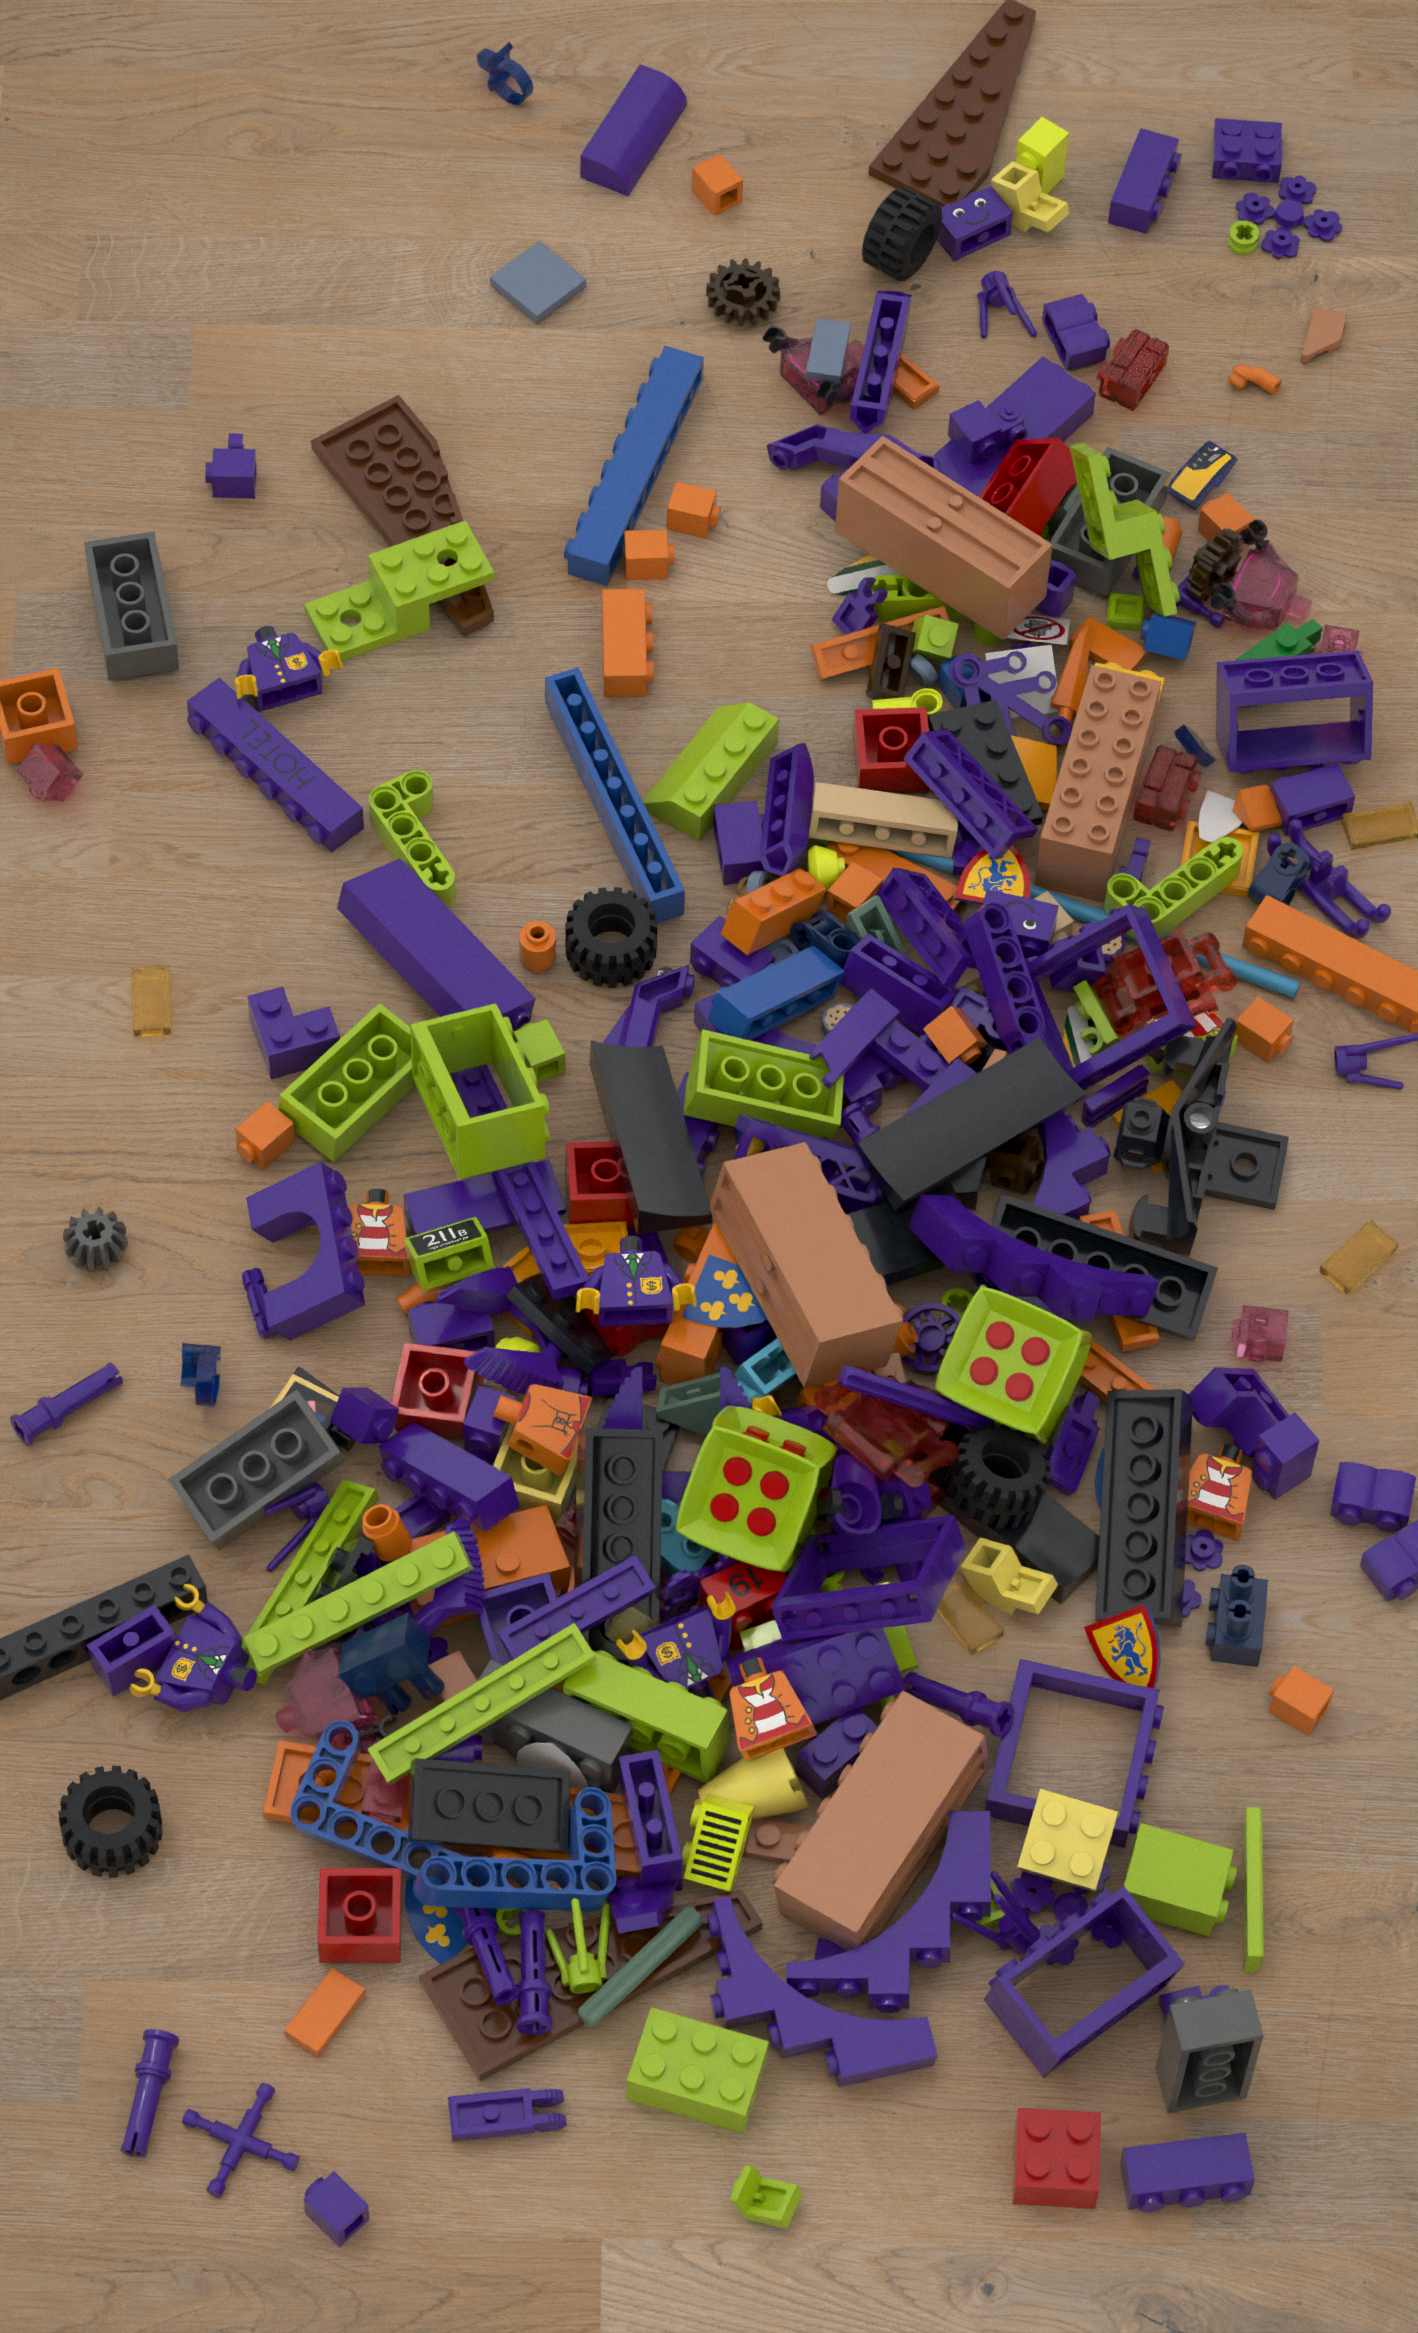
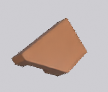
(1323, 333)

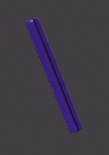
(910, 1397)

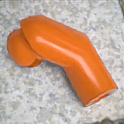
(1256, 375)

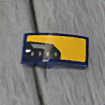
(1201, 473)

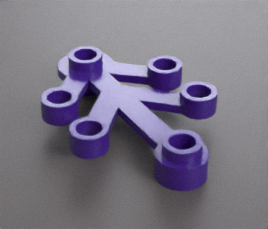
(1006, 692)

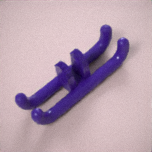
(1330, 882)

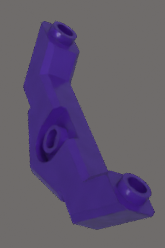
(831, 447)
(649, 999)

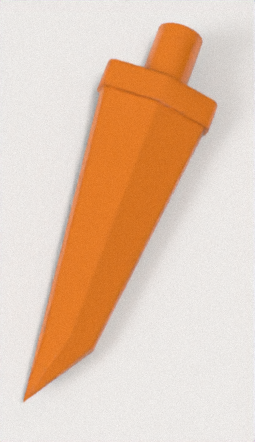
(1073, 677)

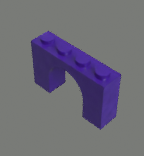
(333, 1280)

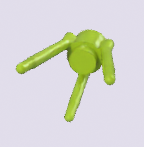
(584, 1972)

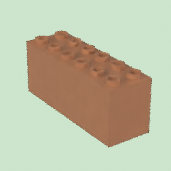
(943, 537)
(1097, 783)
(805, 1263)
(881, 1823)

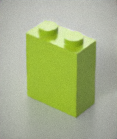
(1179, 1879)

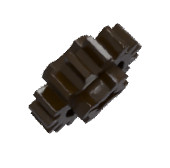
(743, 292)
(1215, 564)

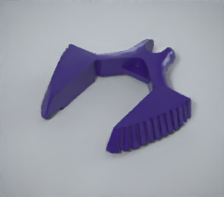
(510, 1368)
(628, 1414)
(451, 1599)

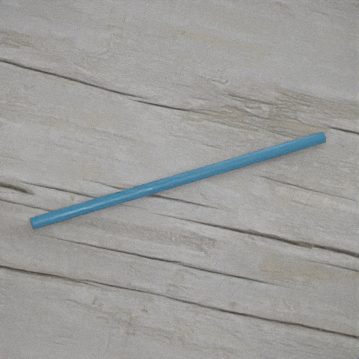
(1088, 913)

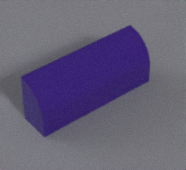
(633, 131)
(471, 1198)

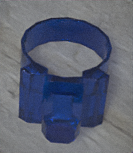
(501, 68)
(200, 1371)

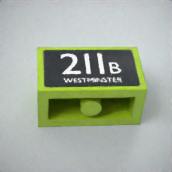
(449, 1253)

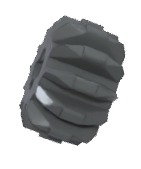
(95, 1239)

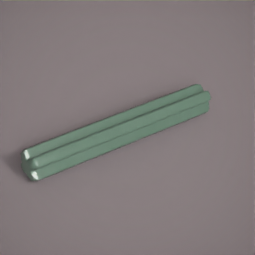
(640, 1966)

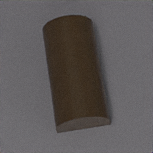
(890, 662)

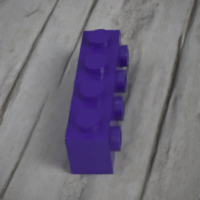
(448, 1476)

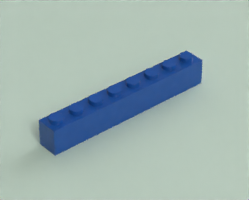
(635, 465)
(614, 794)

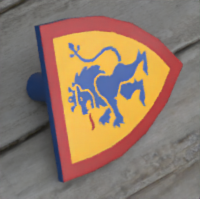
(1002, 875)
(1128, 1646)

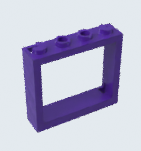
(1139, 1044)
(808, 1614)
(1029, 1673)

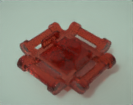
(1137, 978)
(886, 1435)

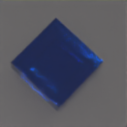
(1194, 745)

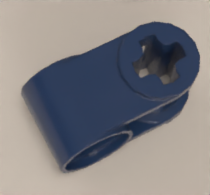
(1278, 878)
(828, 936)

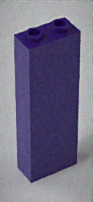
(1053, 408)
(430, 945)

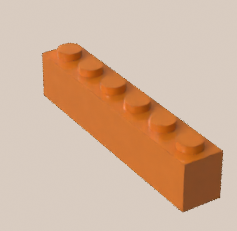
(1334, 962)

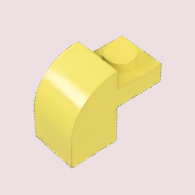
(1023, 195)
(1002, 1581)

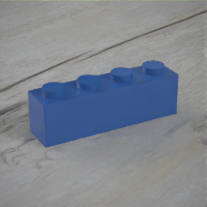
(775, 994)

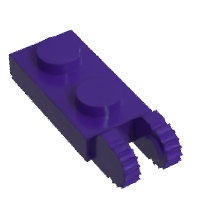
(503, 2113)

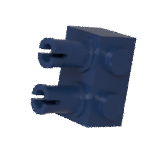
(1238, 1617)
(386, 1657)

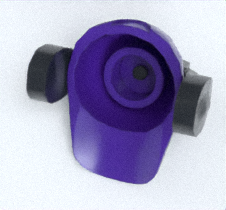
(853, 1500)

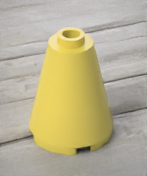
(762, 1782)

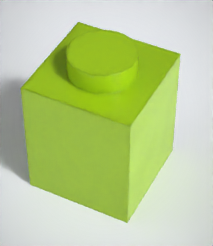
(934, 638)
(541, 1049)

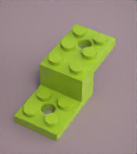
(1125, 529)
(400, 591)

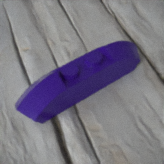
(880, 359)
(787, 810)

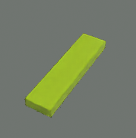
(1252, 1890)

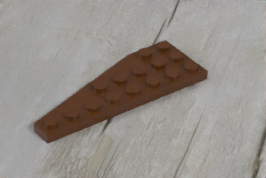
(956, 129)
(402, 487)
(489, 2030)

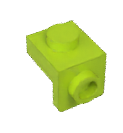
(764, 2198)

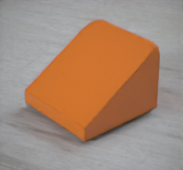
(1257, 808)

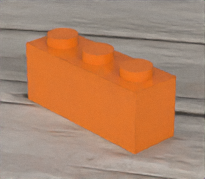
(626, 642)
(772, 910)

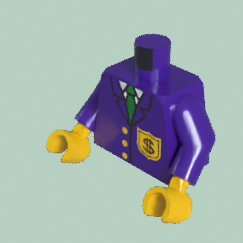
(282, 669)
(634, 1288)
(686, 1647)
(202, 1662)

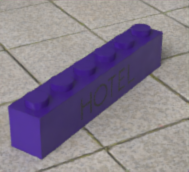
(275, 765)

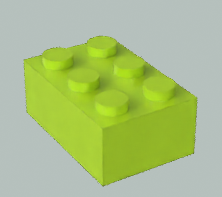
(697, 2070)

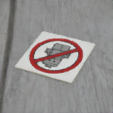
(1042, 629)

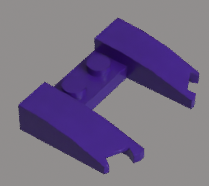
(874, 1027)

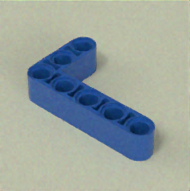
(333, 1814)
(532, 1873)

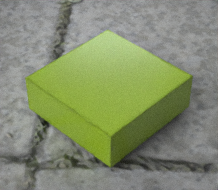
(1125, 611)

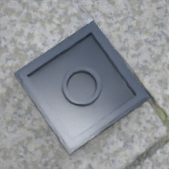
(538, 282)

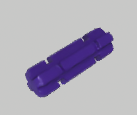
(255, 1287)

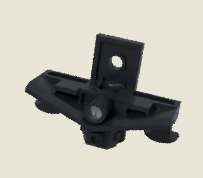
(1195, 1147)

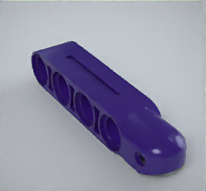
(1000, 976)

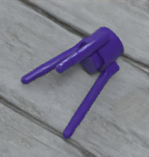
(998, 294)
(1353, 1058)
(306, 1504)
(1014, 1926)

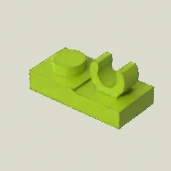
(1092, 1008)

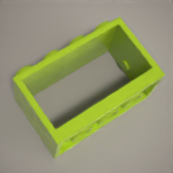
(491, 1139)

